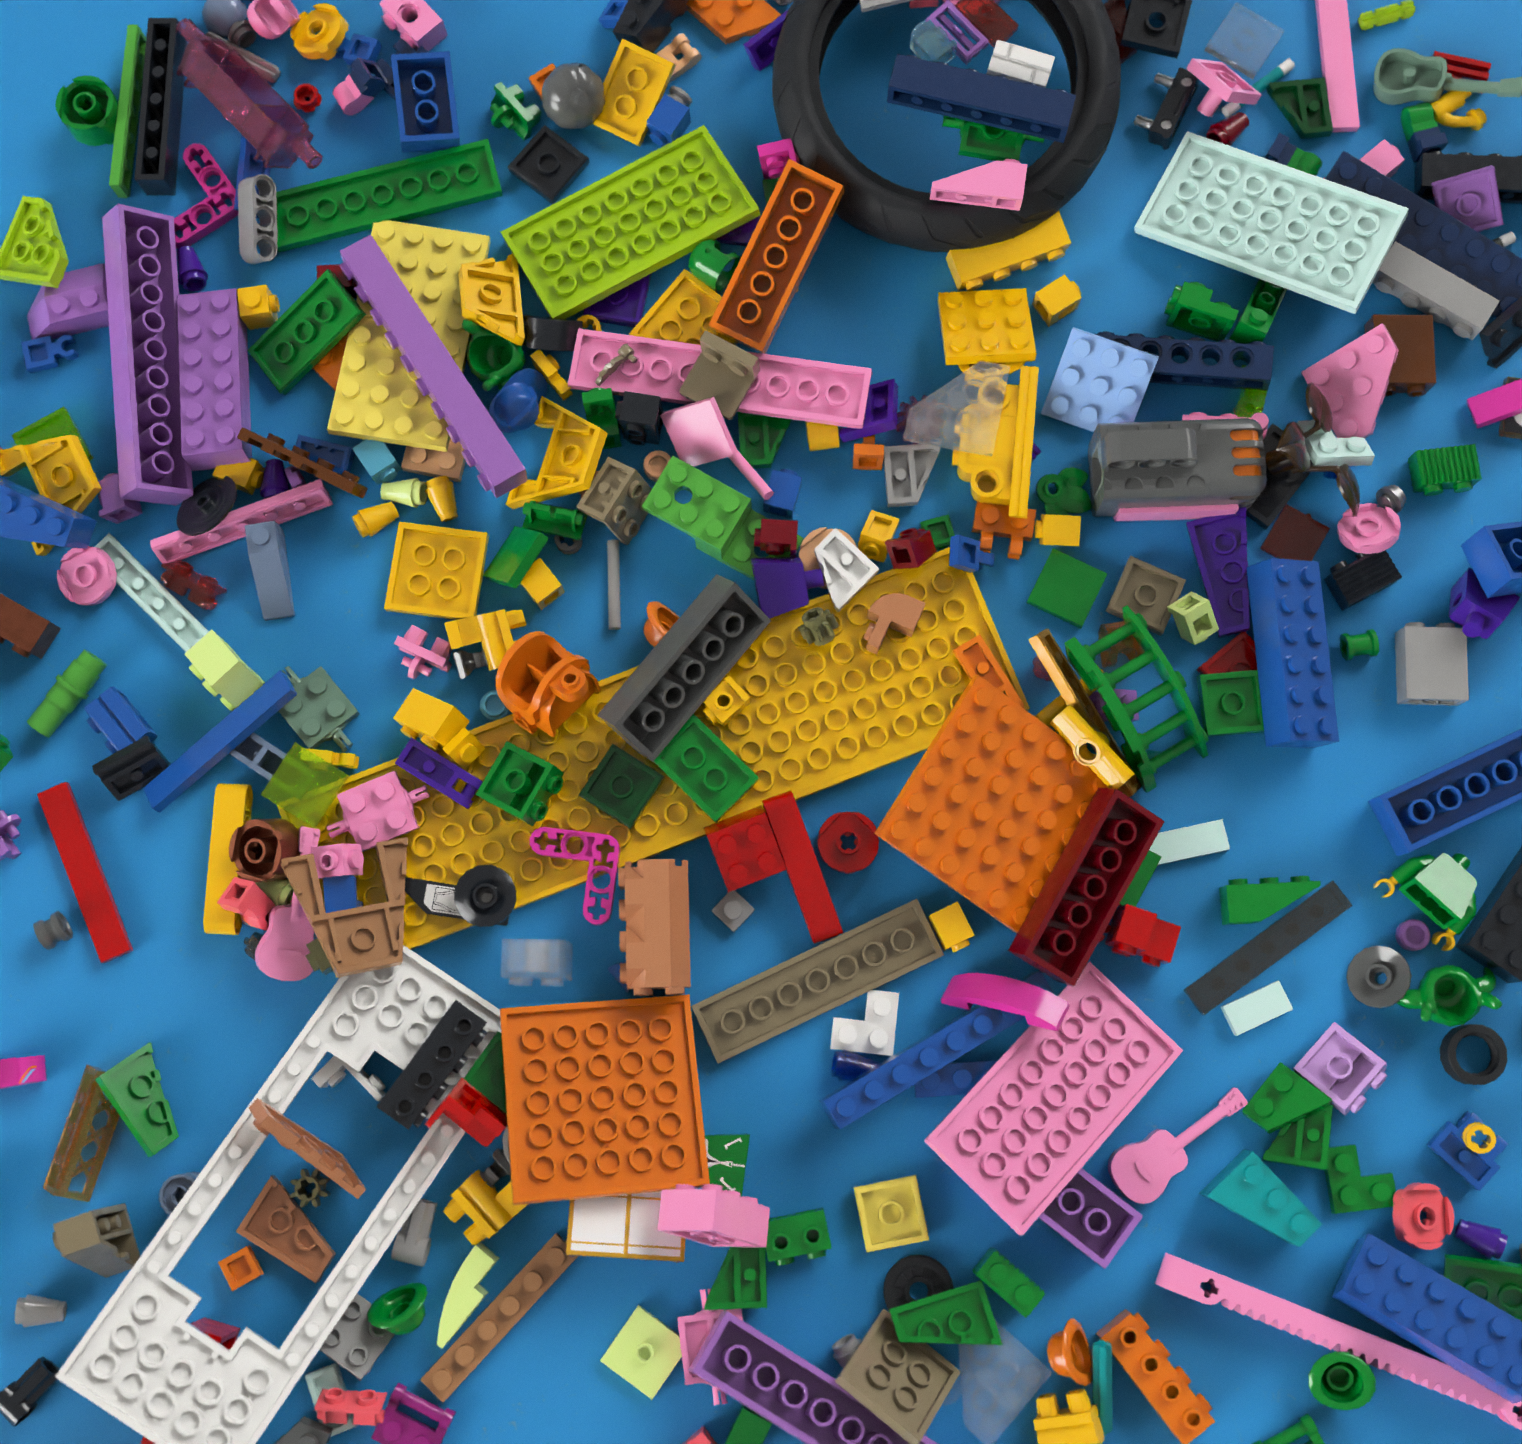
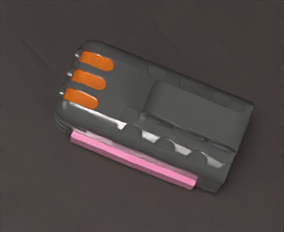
(1175, 468)

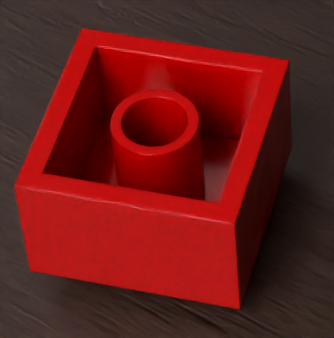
(745, 848)

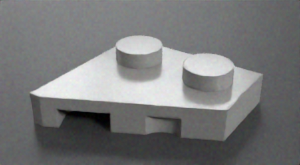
(907, 472)

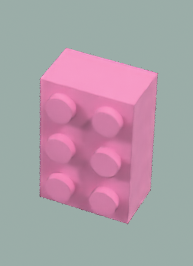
(713, 1216)

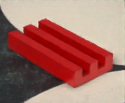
(1465, 67)

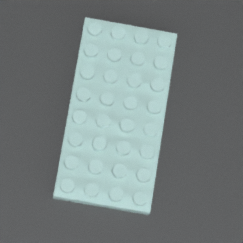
(1272, 221)

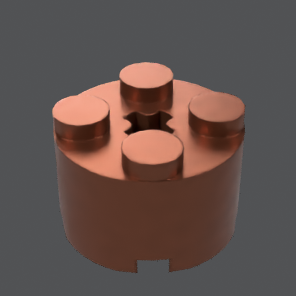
(261, 846)

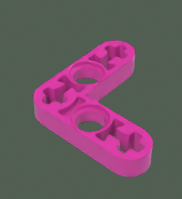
(216, 197)
(589, 854)

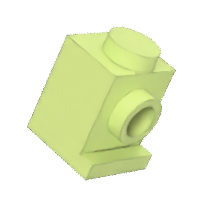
(1194, 618)

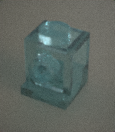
(932, 43)

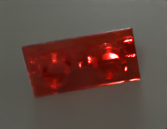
(181, 576)

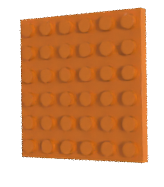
(991, 803)
(602, 1099)

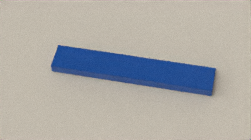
(219, 741)

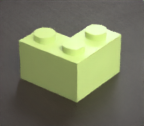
(222, 670)

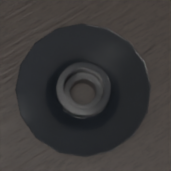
(472, 887)

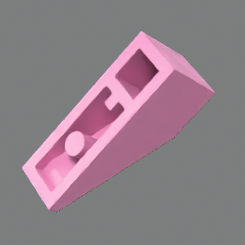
(989, 185)

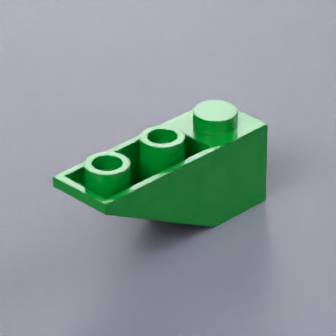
(1258, 313)
(1255, 902)

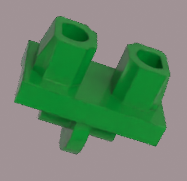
(511, 113)

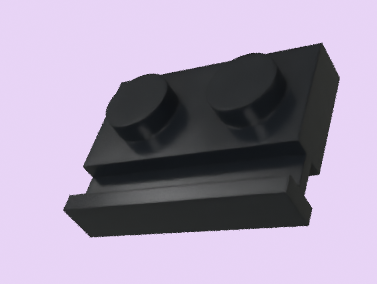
(1503, 335)
(131, 768)

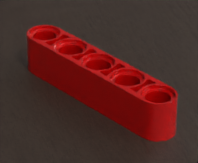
(802, 867)

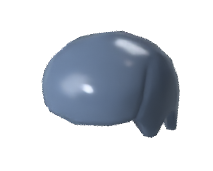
(222, 14)

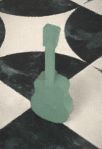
(1408, 77)

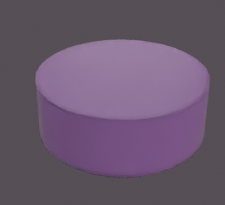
(1412, 935)

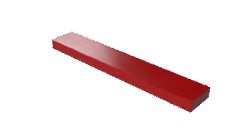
(85, 872)

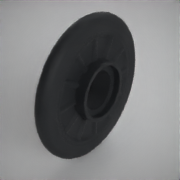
(911, 1270)

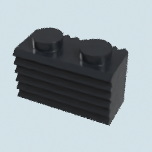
(1361, 578)

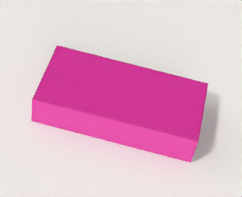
(1496, 404)

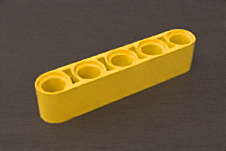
(230, 810)

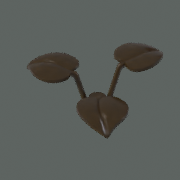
(1293, 454)

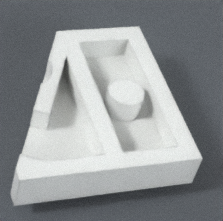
(843, 568)

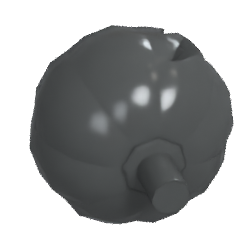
(573, 96)

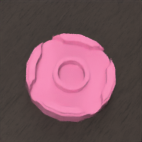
(1371, 530)
(86, 576)

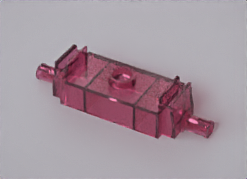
(245, 100)

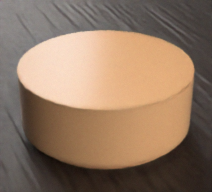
(655, 464)

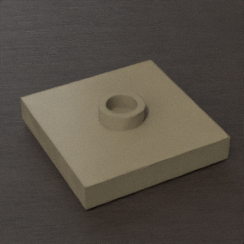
(1146, 592)

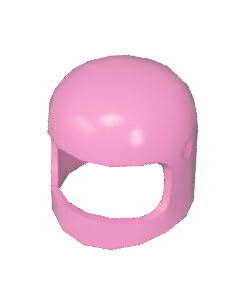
(272, 17)

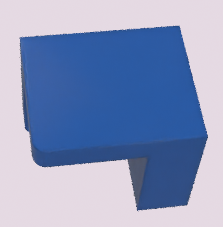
(340, 893)

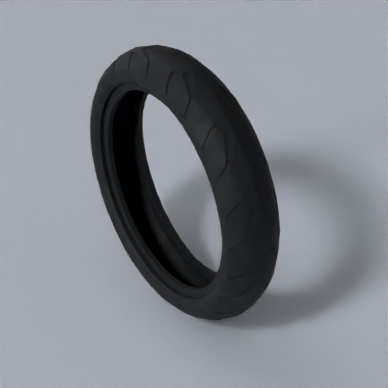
(908, 215)

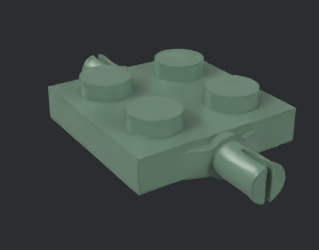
(318, 709)

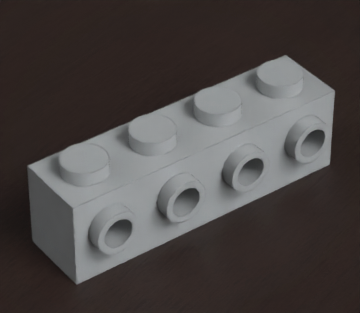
(1434, 291)

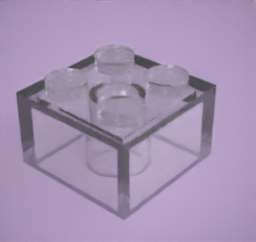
(536, 961)

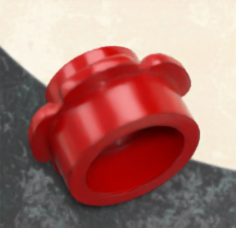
(306, 91)

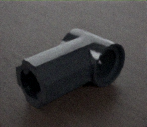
(20, 1396)

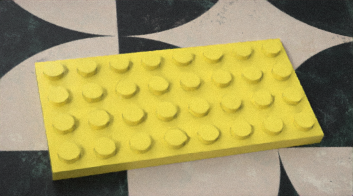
(374, 390)

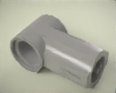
(413, 1240)

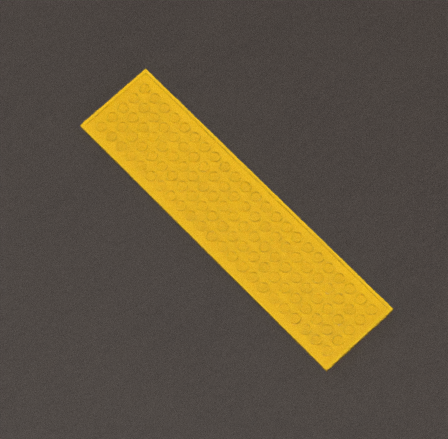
(808, 727)

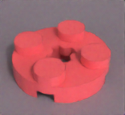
(1406, 1216)

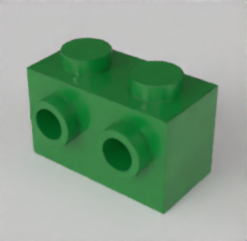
(797, 1235)

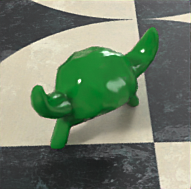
(492, 356)
(1451, 995)

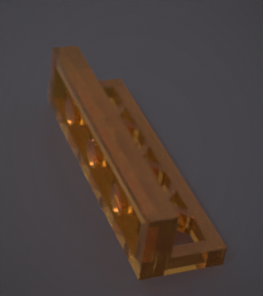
(75, 1137)

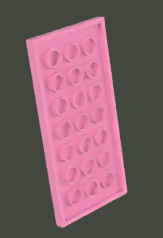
(1053, 1100)

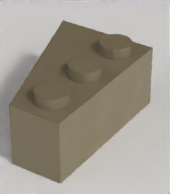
(98, 1240)

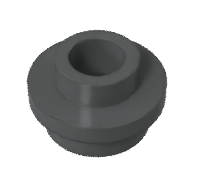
(242, 34)

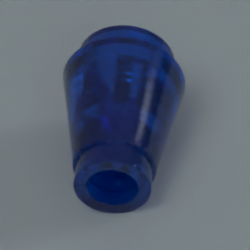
(850, 1065)

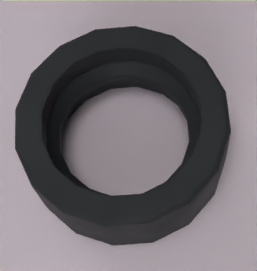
(1497, 1052)

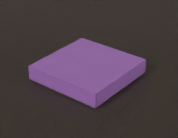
(1471, 198)

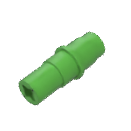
(67, 693)

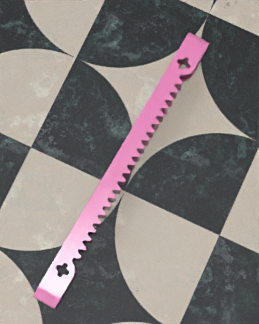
(1433, 1374)

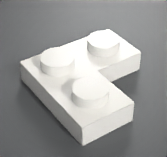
(873, 1034)

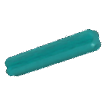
(1102, 1382)

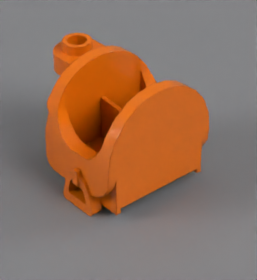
(543, 682)

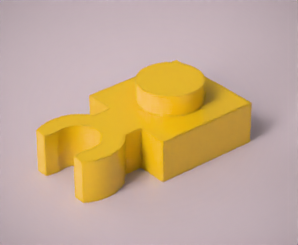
(549, 369)
(343, 760)

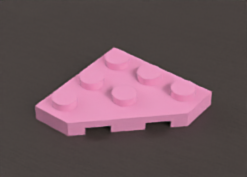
(1355, 381)

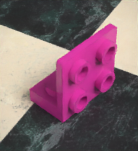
(775, 156)

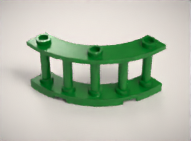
(1121, 714)

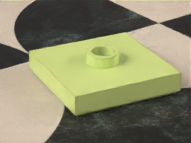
(644, 1352)

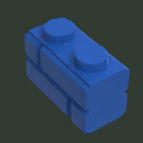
(117, 720)

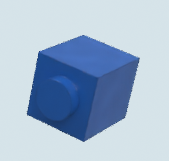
(668, 121)
(786, 491)

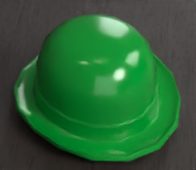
(399, 1309)
(1342, 1381)

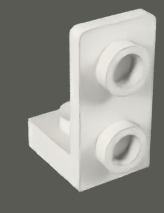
(334, 1072)

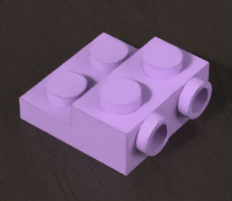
(1342, 1069)

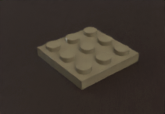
(898, 1379)

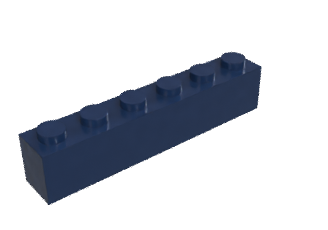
(980, 98)

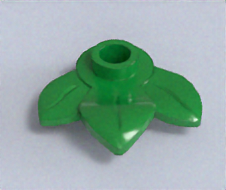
(1068, 495)

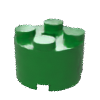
(88, 110)

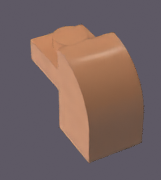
(894, 612)

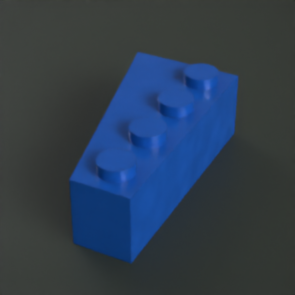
(41, 520)

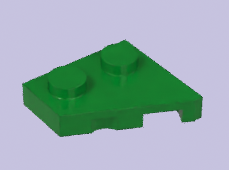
(1284, 1099)

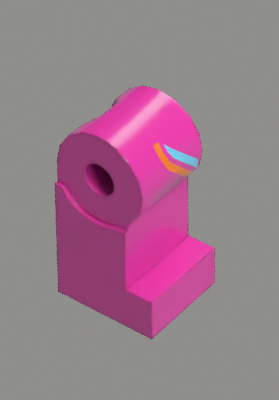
(22, 1071)

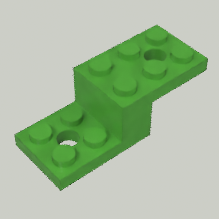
(715, 516)

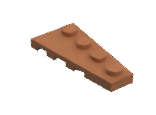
(306, 1145)

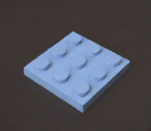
(1098, 381)

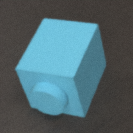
(377, 460)

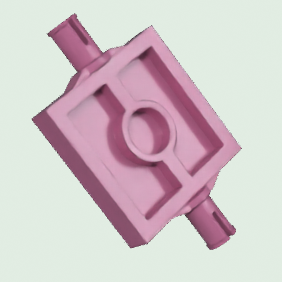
(378, 810)
(693, 1333)

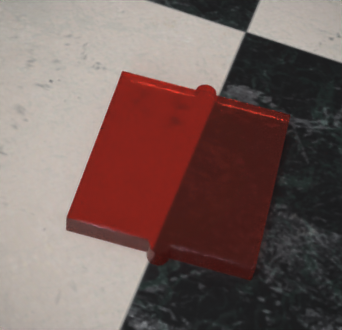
(1294, 536)

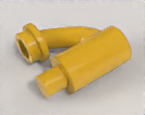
(1453, 101)

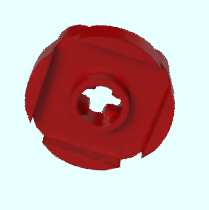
(830, 844)

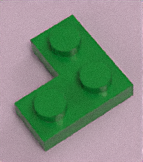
(1350, 1190)

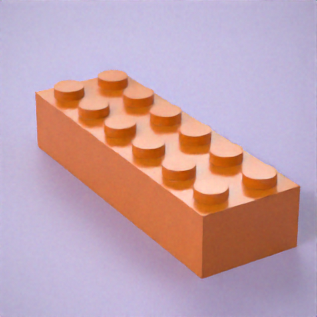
(777, 257)

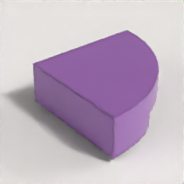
(294, 476)

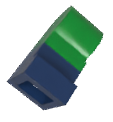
(1422, 130)
(1292, 156)

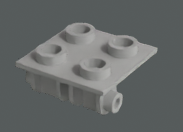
(355, 1341)

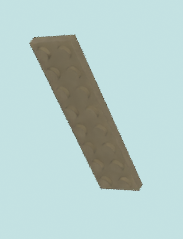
(817, 980)

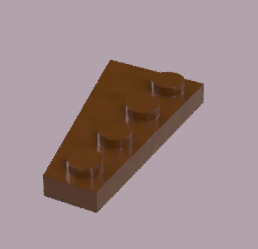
(300, 459)

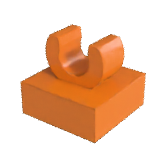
(868, 455)

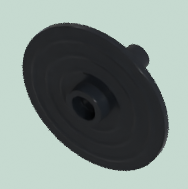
(207, 506)

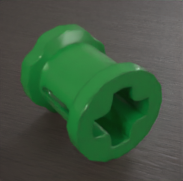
(1359, 644)

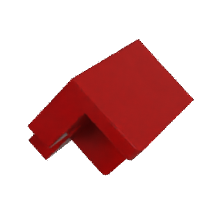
(472, 1113)

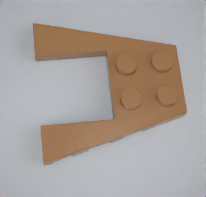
(360, 936)

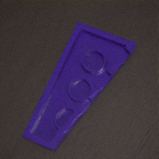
(1222, 563)

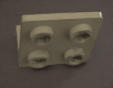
(721, 373)
(617, 499)

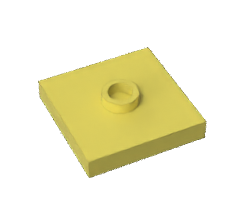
(891, 1213)

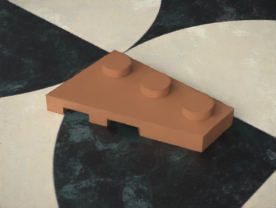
(286, 1232)

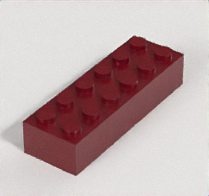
(1086, 885)

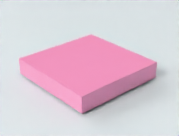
(699, 432)

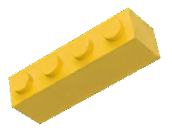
(997, 260)

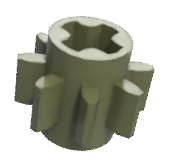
(818, 626)
(319, 1191)

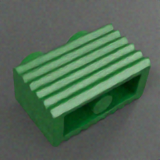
(1444, 469)
(1008, 1282)

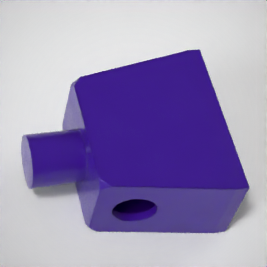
(783, 584)
(1474, 610)

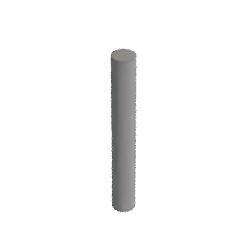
(613, 585)

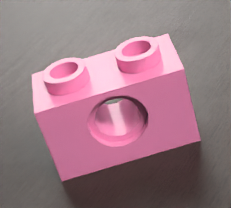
(425, 30)

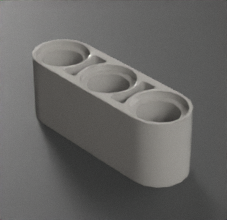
(265, 208)

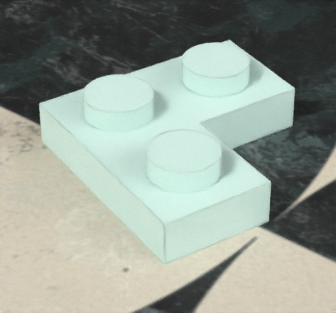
(1332, 451)

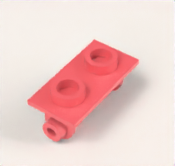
(365, 1406)

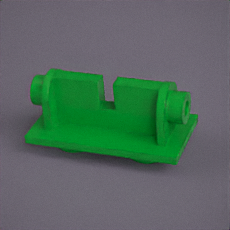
(554, 520)

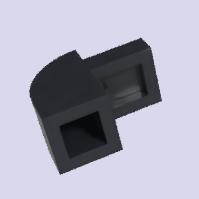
(550, 333)

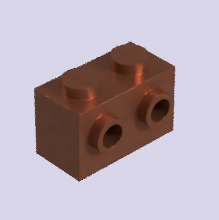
(25, 629)

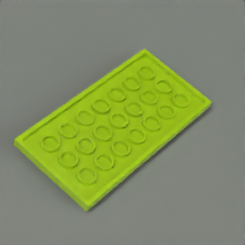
(630, 224)

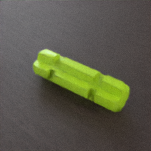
(1386, 14)

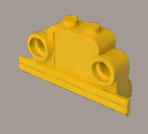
(1006, 475)

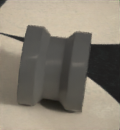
(53, 930)

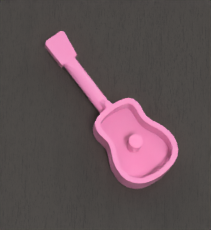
(283, 946)
(1146, 1166)

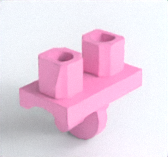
(412, 645)

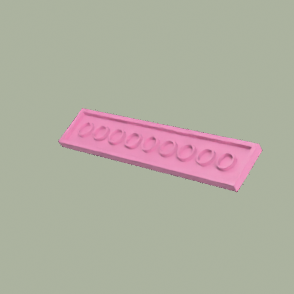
(782, 388)

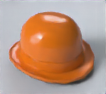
(659, 622)
(1070, 1353)

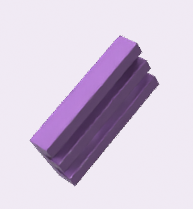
(973, 50)

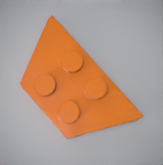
(733, 18)

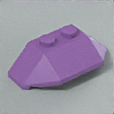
(73, 307)

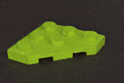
(33, 246)

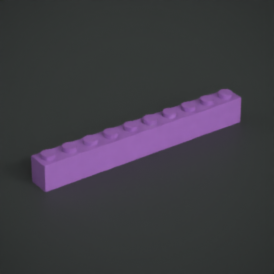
(434, 367)

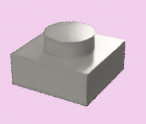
(733, 910)

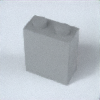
(1431, 665)

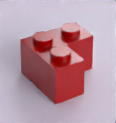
(1142, 934)

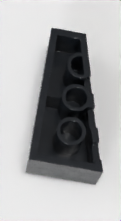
(648, 21)

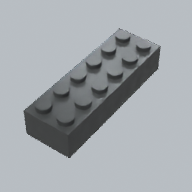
(684, 667)

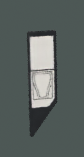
(438, 897)

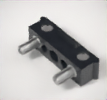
(1173, 108)

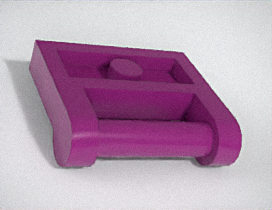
(404, 1429)

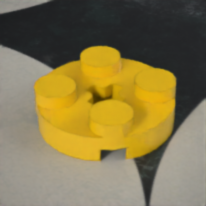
(325, 43)

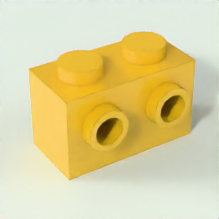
(429, 719)

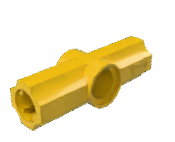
(1077, 734)

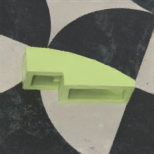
(465, 1292)

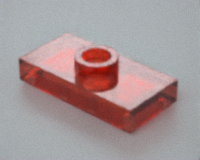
(988, 19)

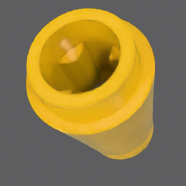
(442, 497)
(375, 518)

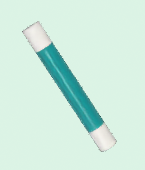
(1261, 85)

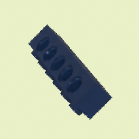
(1194, 371)

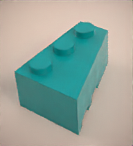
(1262, 1198)

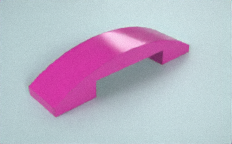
(1007, 995)

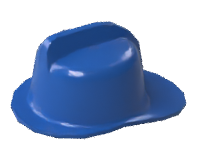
(517, 402)

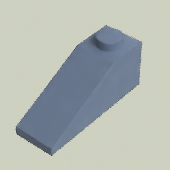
(270, 569)

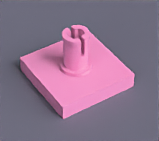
(1222, 84)

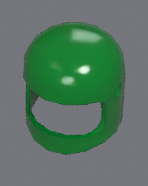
(708, 264)

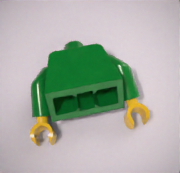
(1440, 890)

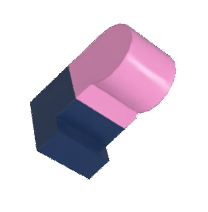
(360, 86)

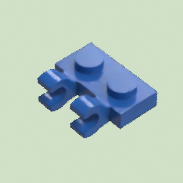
(1471, 1166)

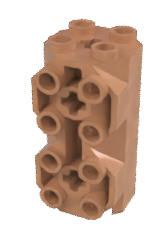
(655, 927)

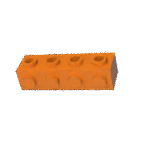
(1155, 1376)

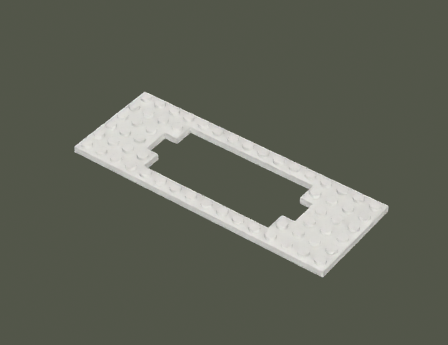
(141, 1351)

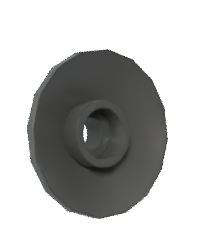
(1366, 968)

